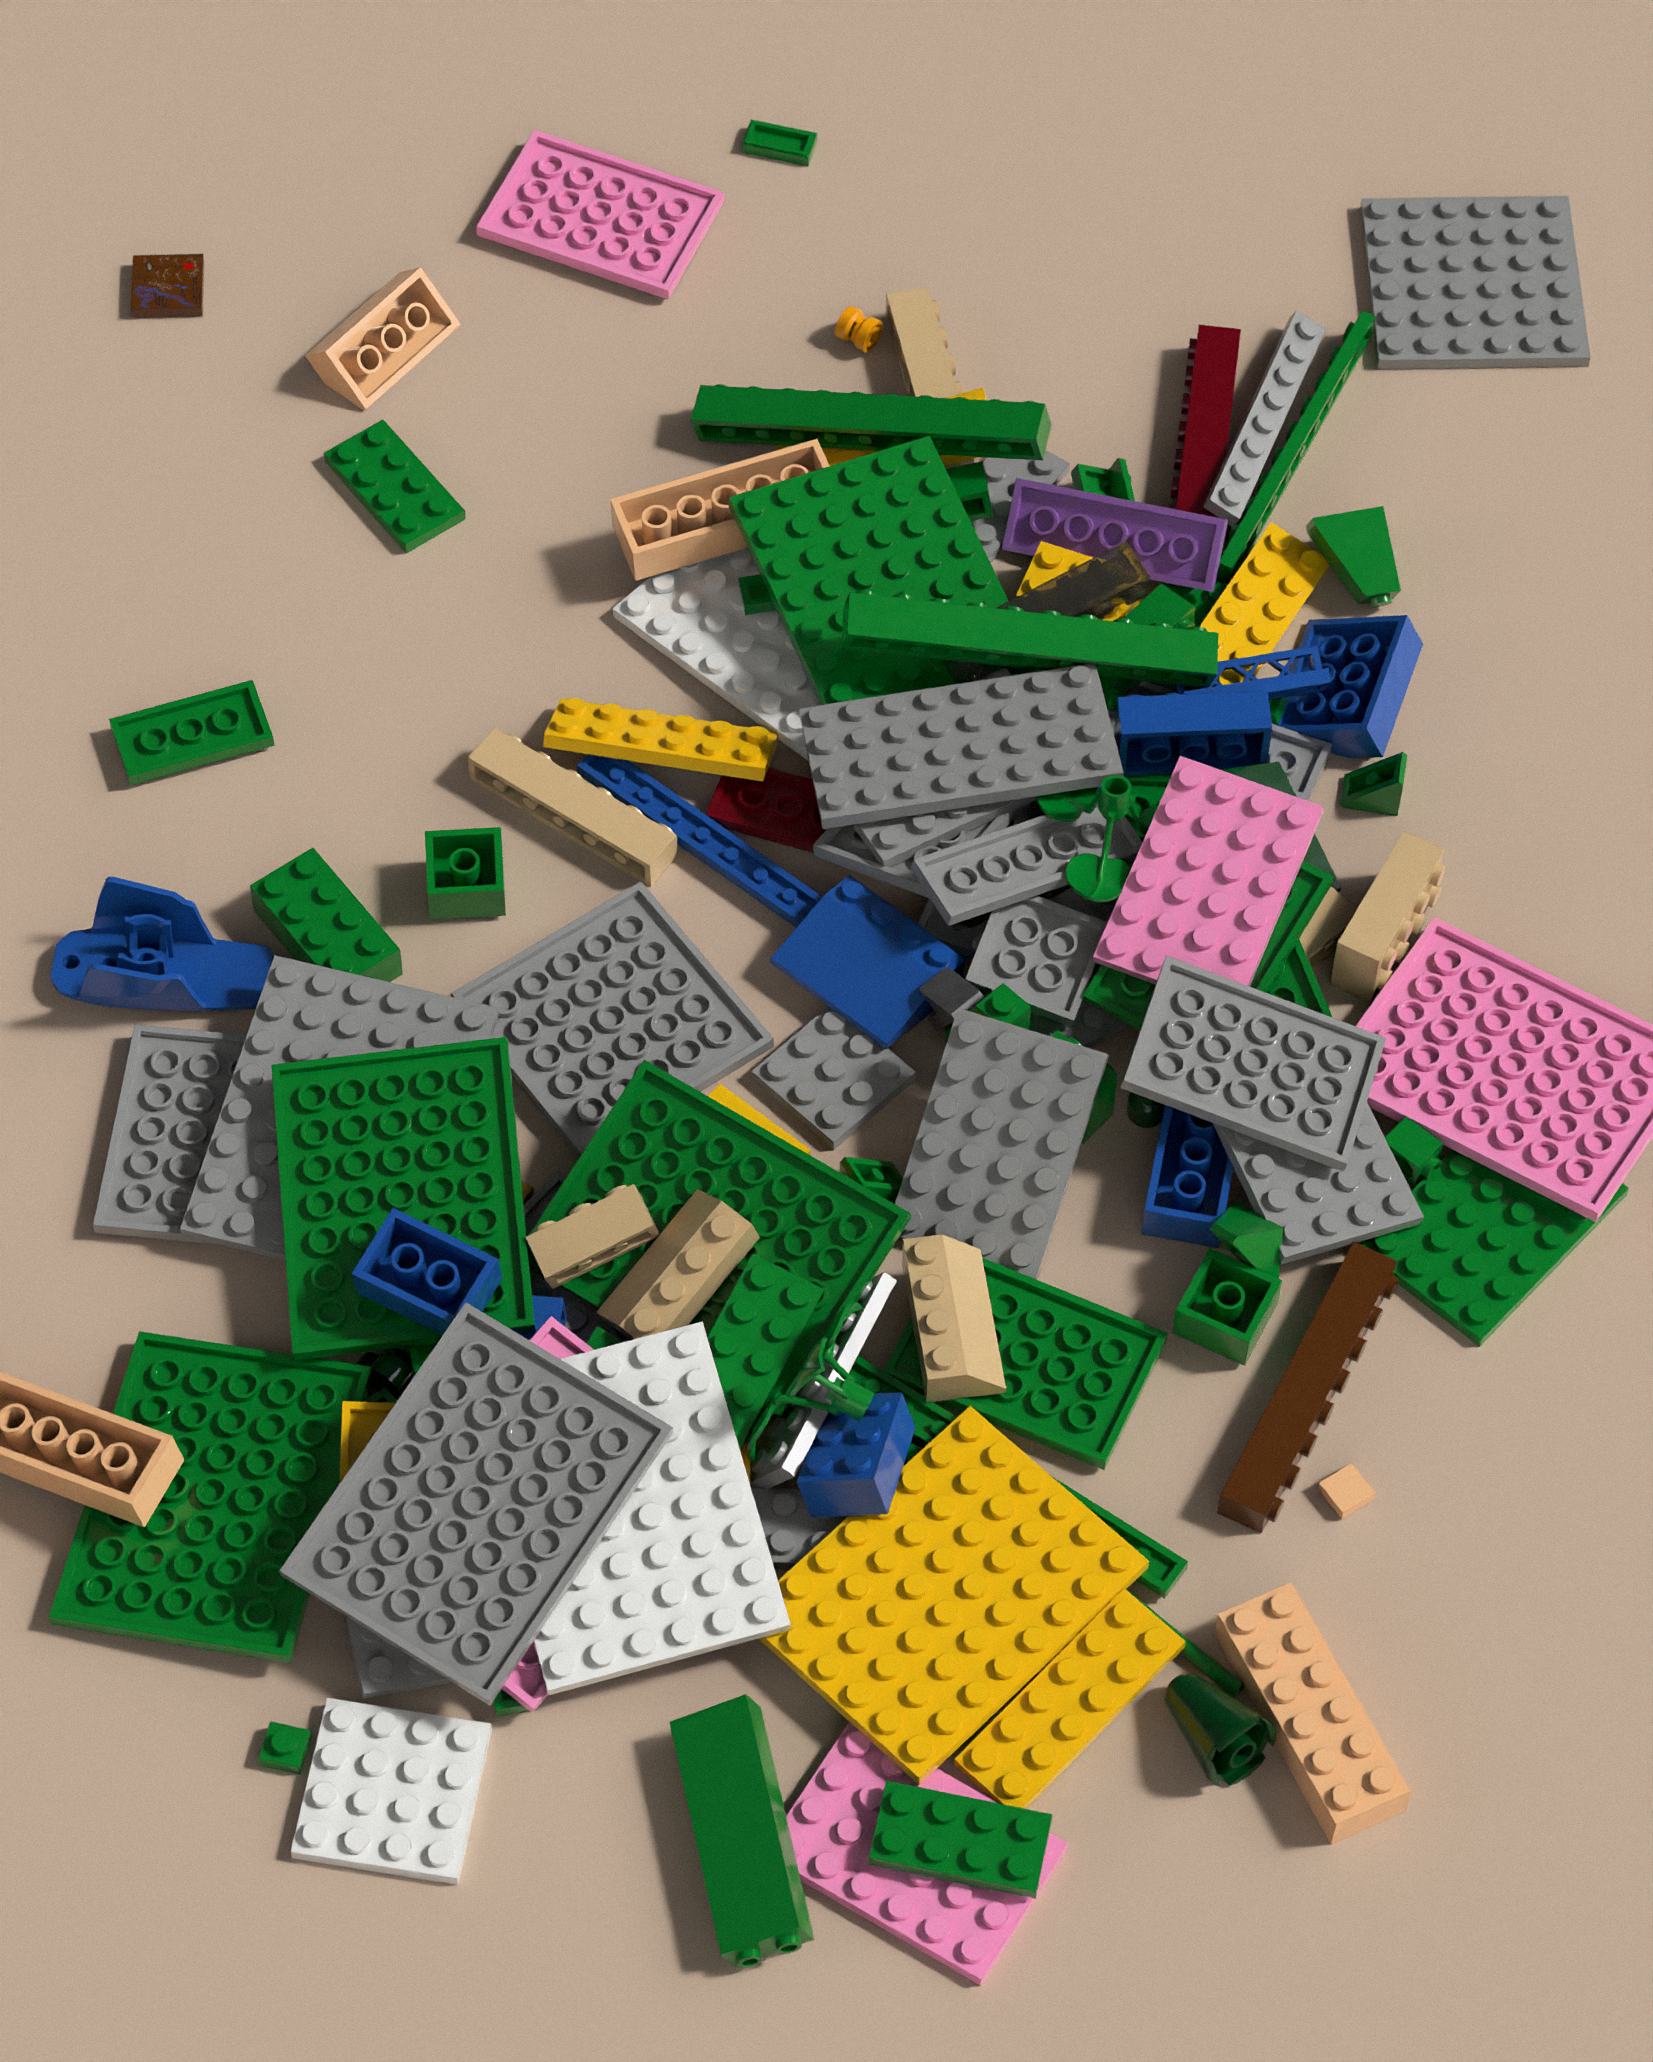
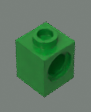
(1414, 1150)

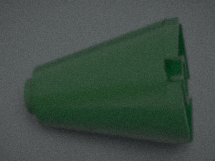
(1219, 1729)

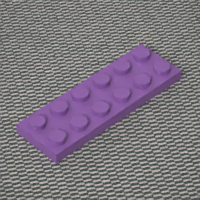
(1168, 542)

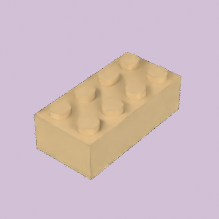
(1388, 917)

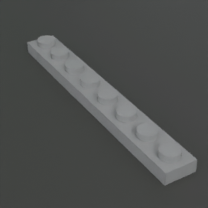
(1264, 418)

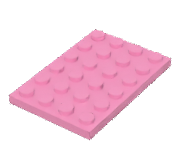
(600, 214)
(1209, 876)
(832, 1845)

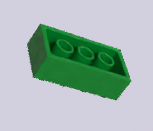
(323, 920)

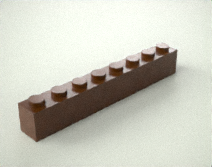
(1307, 1387)

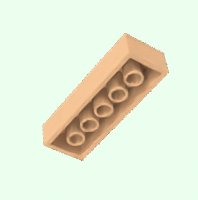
(691, 515)
(84, 1451)
(1314, 1711)

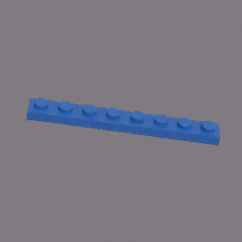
(703, 837)

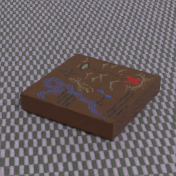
(167, 285)

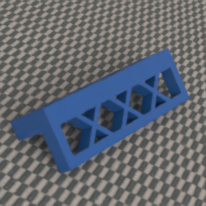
(1281, 686)

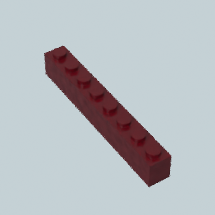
(1208, 417)

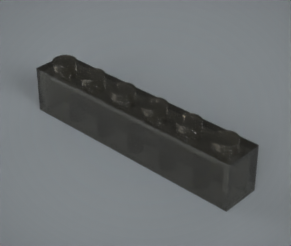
(1086, 589)

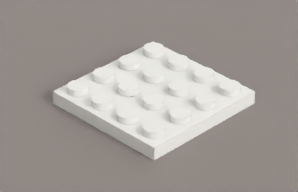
(391, 1791)

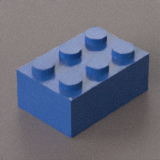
(424, 1272)
(855, 1463)

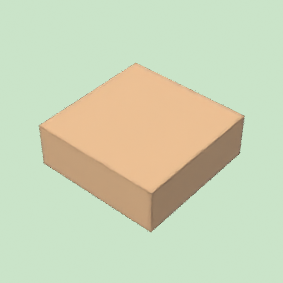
(1346, 1491)

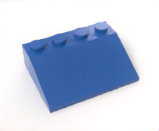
(1369, 676)
(865, 961)

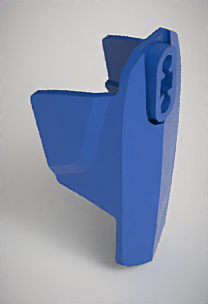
(156, 955)

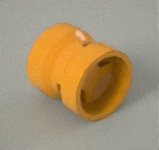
(858, 329)

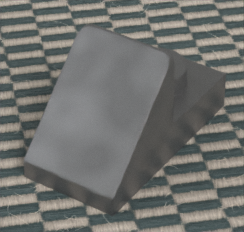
(946, 994)

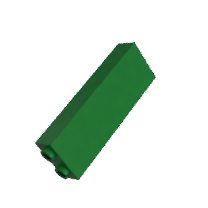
(741, 1832)

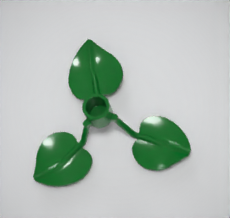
(1088, 874)
(844, 1394)

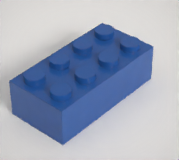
(1204, 727)
(1187, 1181)

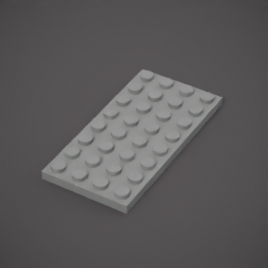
(959, 745)

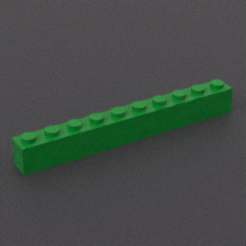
(871, 421)
(1028, 638)

